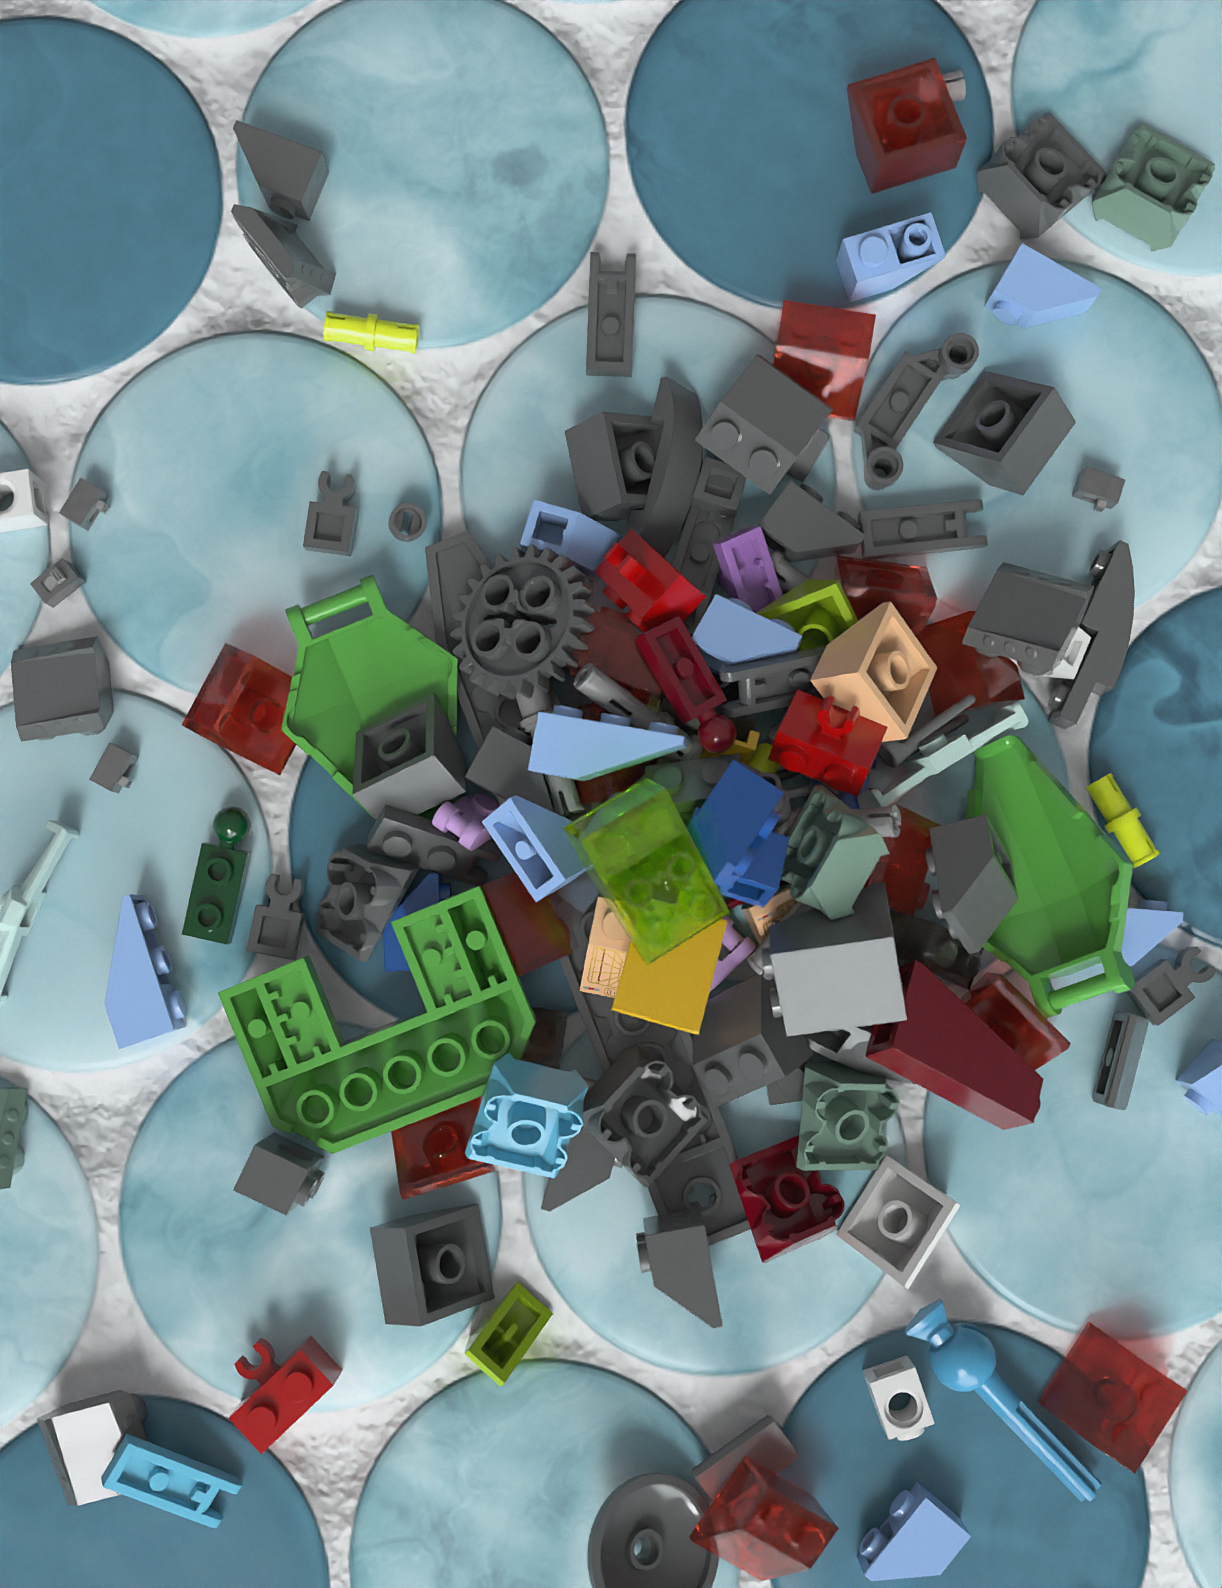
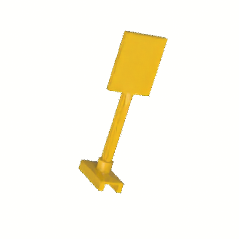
(678, 983)

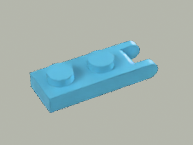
(168, 1480)

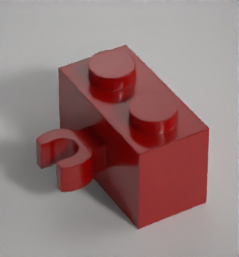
(646, 583)
(827, 742)
(283, 1390)

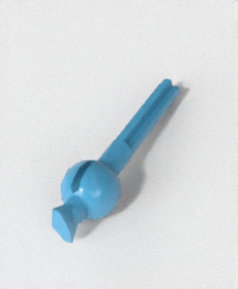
(966, 1362)

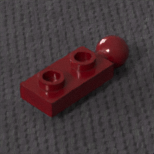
(687, 682)

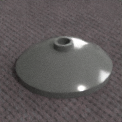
(662, 1515)

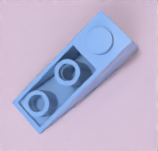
(588, 749)
(139, 987)

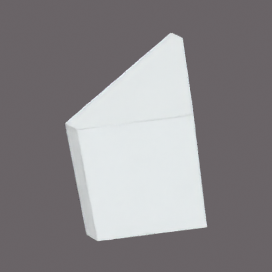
(898, 1221)

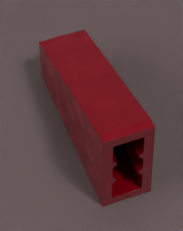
(955, 1053)

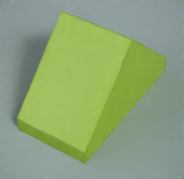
(507, 1333)

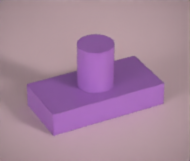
(747, 568)

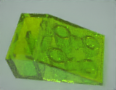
(647, 869)

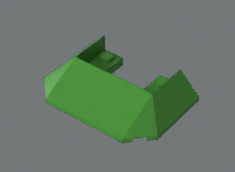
(400, 1071)

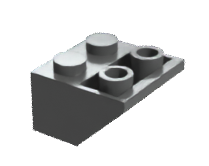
(972, 879)

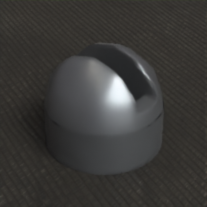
(416, 526)

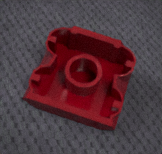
(783, 1202)

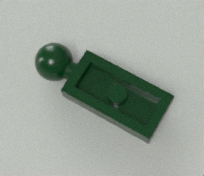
(219, 880)

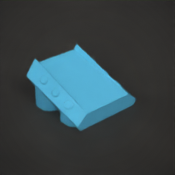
(527, 1117)

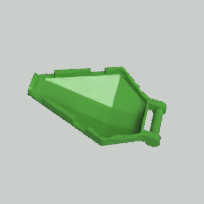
(360, 678)
(1065, 874)

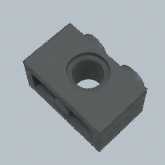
(281, 1174)

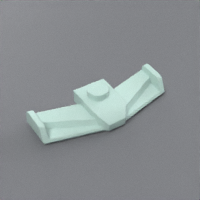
(941, 753)
(22, 902)

